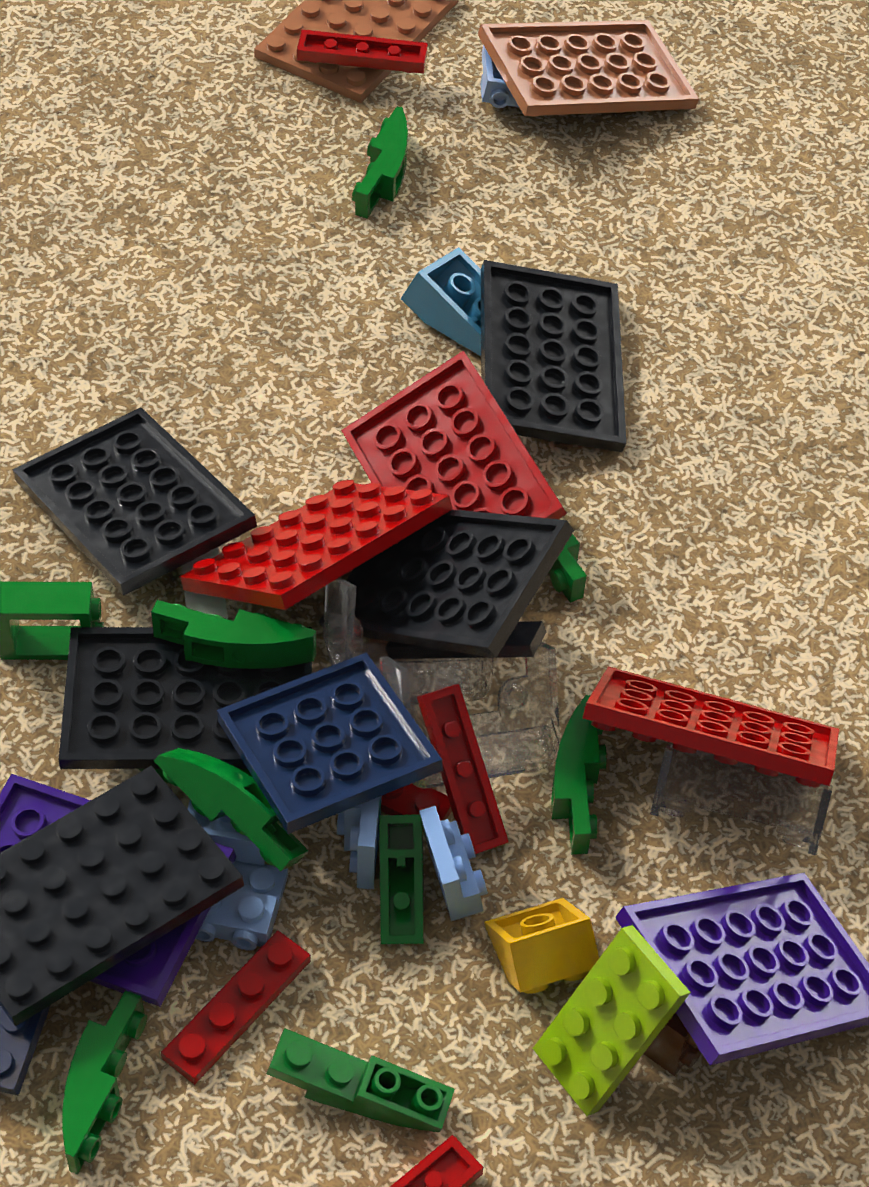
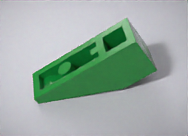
(401, 879)

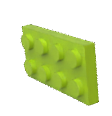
(610, 1020)

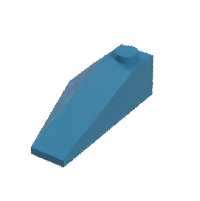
(449, 298)

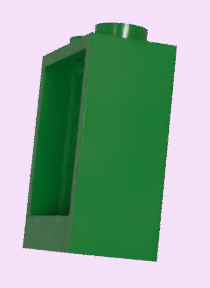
(44, 602)

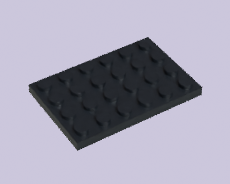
(554, 354)
(134, 500)
(457, 581)
(141, 698)
(101, 890)

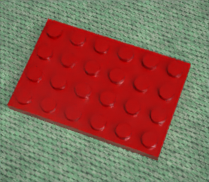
(454, 441)
(315, 544)
(715, 726)

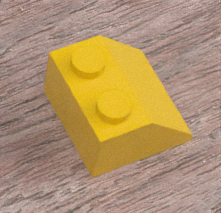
(544, 945)

